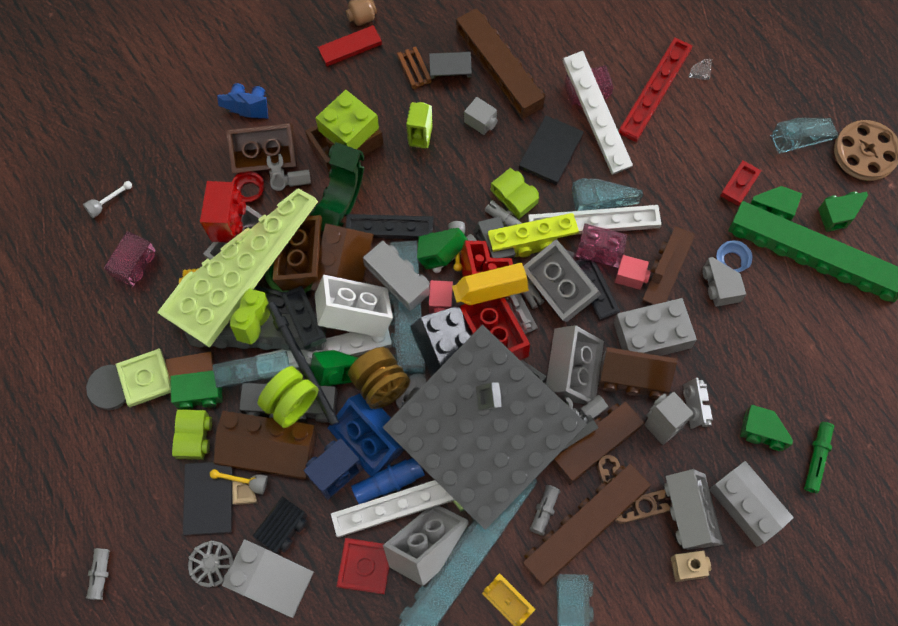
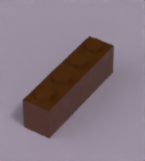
(587, 452)

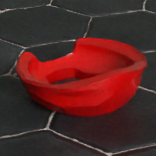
(249, 177)

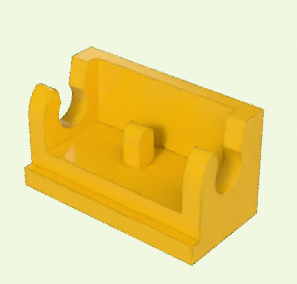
(508, 601)

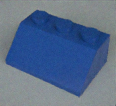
(364, 434)

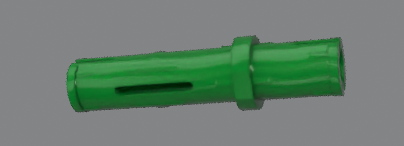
(819, 457)

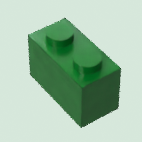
(195, 390)

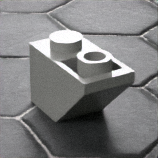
(724, 283)

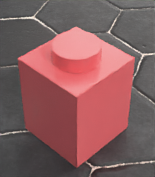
(632, 272)
(440, 296)

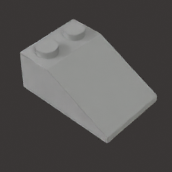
(425, 544)
(268, 578)

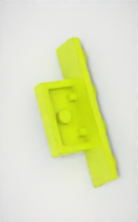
(533, 235)

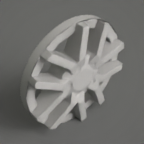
(210, 563)

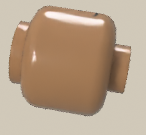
(361, 11)

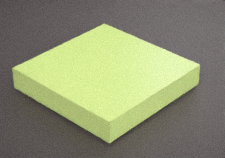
(144, 377)

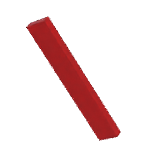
(655, 89)

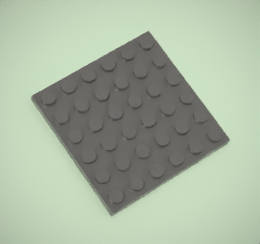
(489, 453)

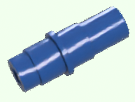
(388, 480)

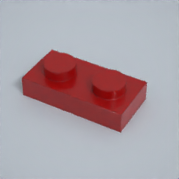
(740, 183)

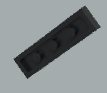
(391, 225)

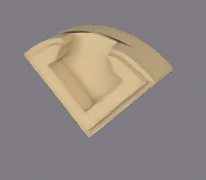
(242, 494)

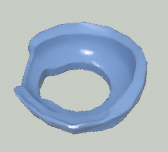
(738, 248)

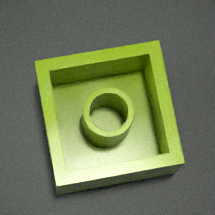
(347, 121)

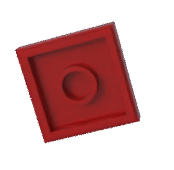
(363, 567)

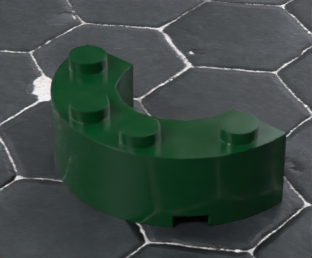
(343, 186)

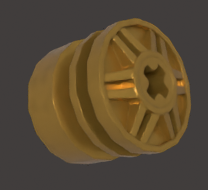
(379, 377)

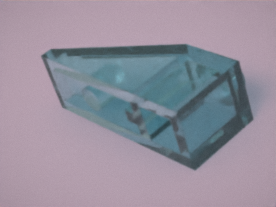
(802, 132)
(600, 194)
(249, 369)

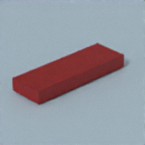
(349, 45)

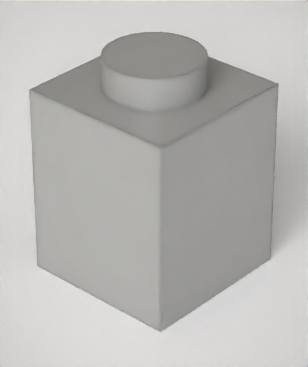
(480, 116)

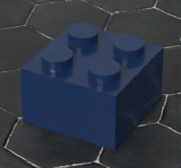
(333, 468)

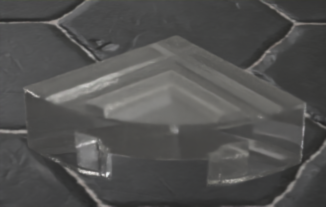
(701, 70)

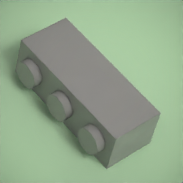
(397, 275)
(667, 417)

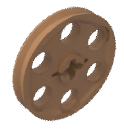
(864, 158)

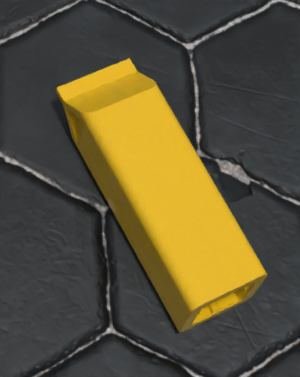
(491, 284)

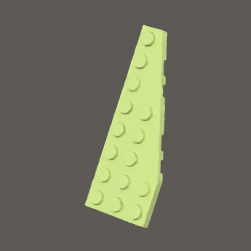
(213, 293)

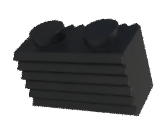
(281, 526)

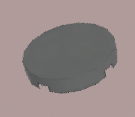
(105, 388)

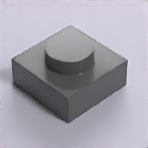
(488, 396)

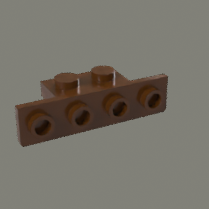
(668, 267)

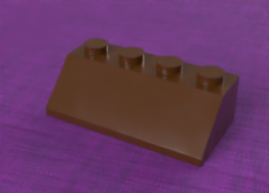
(263, 445)

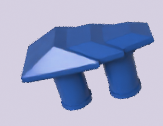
(245, 104)

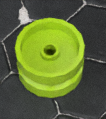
(287, 396)

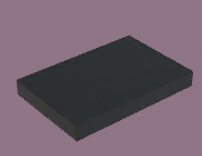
(551, 150)
(207, 500)

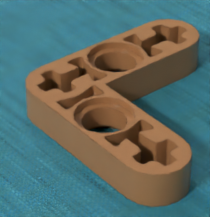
(629, 517)

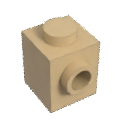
(690, 566)

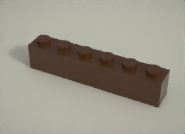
(500, 63)
(587, 524)

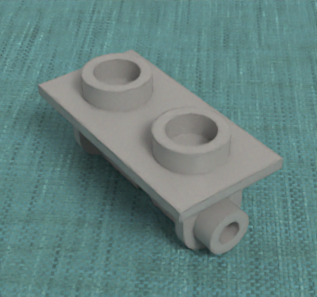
(521, 313)
(695, 393)

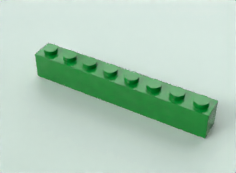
(816, 251)

